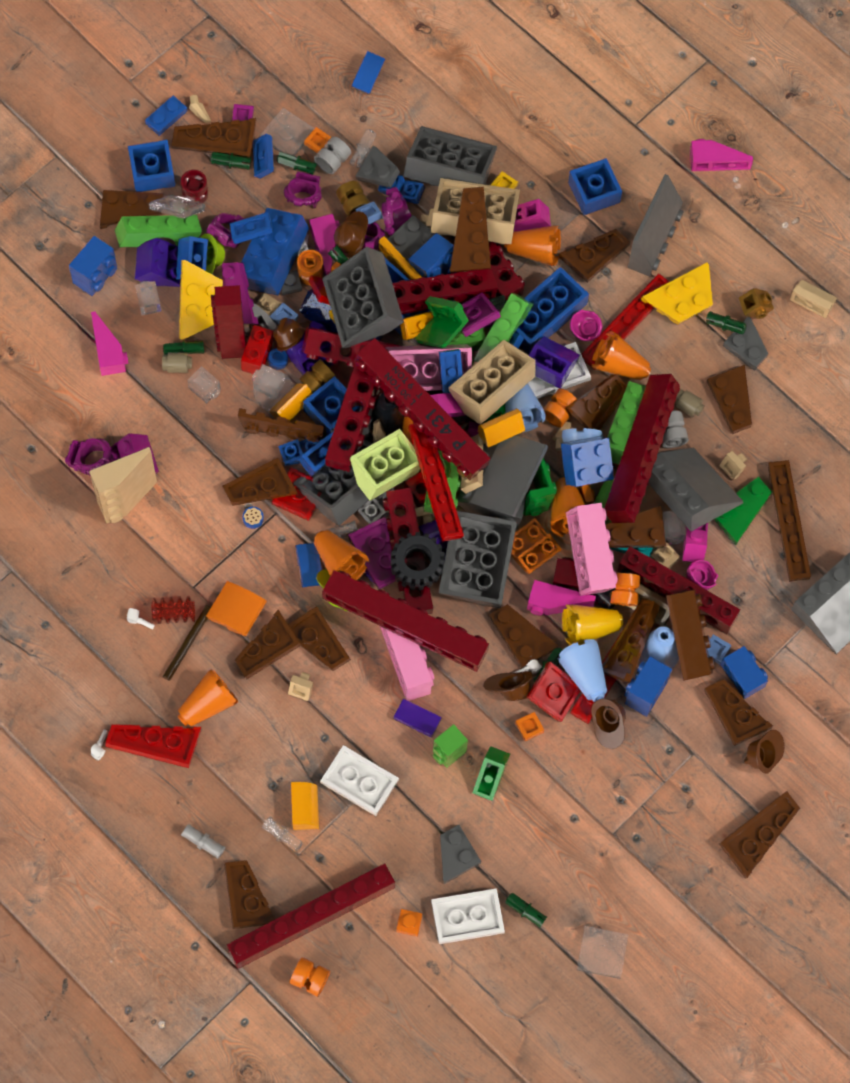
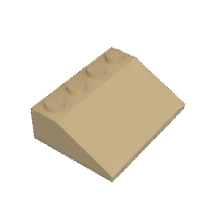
(500, 209)
(123, 484)

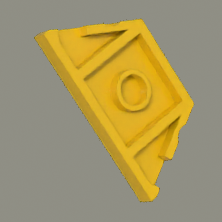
(683, 296)
(195, 299)

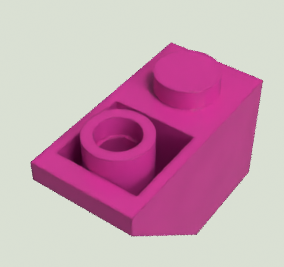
(695, 543)

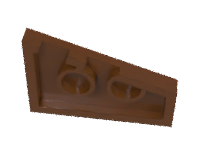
(126, 203)
(595, 255)
(598, 403)
(260, 484)
(644, 533)
(521, 636)

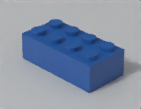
(273, 254)
(553, 306)

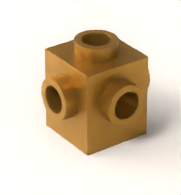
(756, 303)

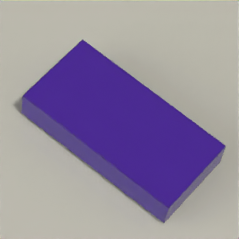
(417, 718)

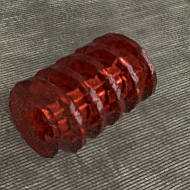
(173, 609)

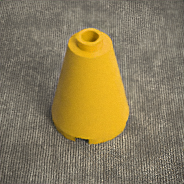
(589, 623)

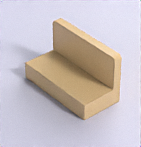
(813, 298)

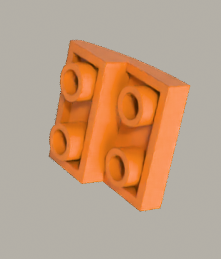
(533, 546)
(236, 608)

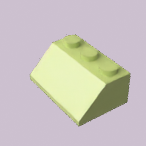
(385, 464)

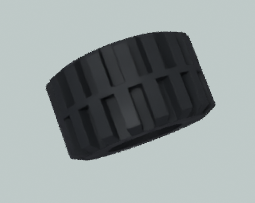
(417, 544)

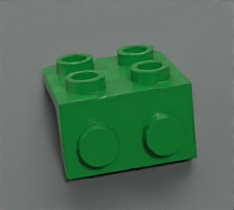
(445, 324)
(541, 498)

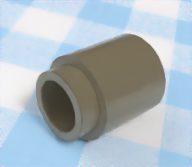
(176, 362)
(689, 403)

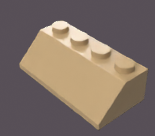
(493, 381)

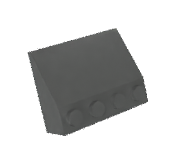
(448, 157)
(656, 228)
(362, 298)
(505, 478)
(691, 487)
(339, 492)
(479, 561)
(827, 606)

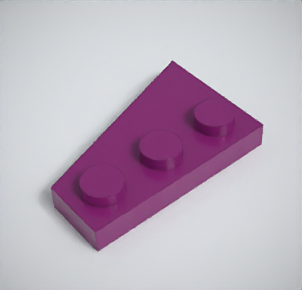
(233, 275)
(375, 543)

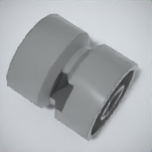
(332, 155)
(675, 433)

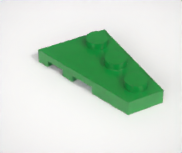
(738, 520)

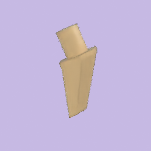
(198, 109)
(378, 431)
(558, 436)

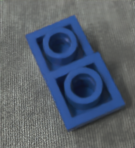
(368, 72)
(410, 190)
(294, 450)
(309, 564)

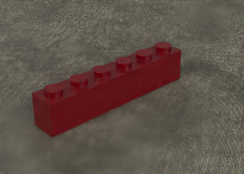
(228, 321)

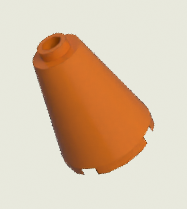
(537, 244)
(619, 358)
(563, 501)
(340, 554)
(206, 700)

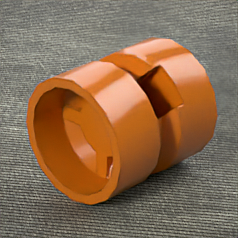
(309, 263)
(556, 408)
(625, 590)
(309, 976)

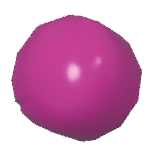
(586, 325)
(702, 574)

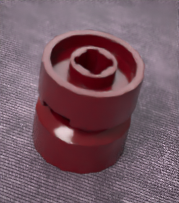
(194, 186)

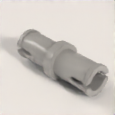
(203, 841)

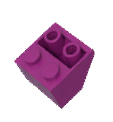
(131, 444)

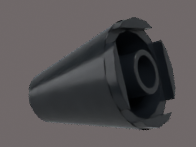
(388, 414)

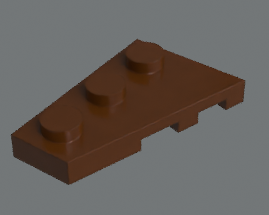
(732, 397)
(318, 639)
(269, 646)
(735, 713)
(246, 900)

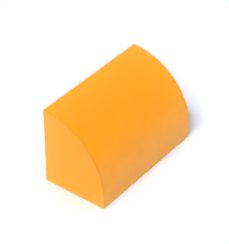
(292, 402)
(501, 428)
(304, 806)

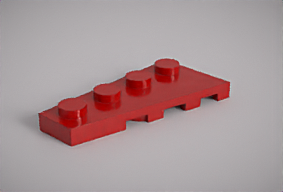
(157, 743)

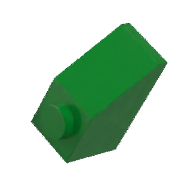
(491, 773)

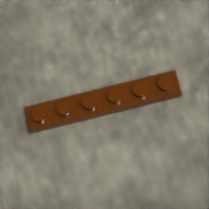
(789, 521)

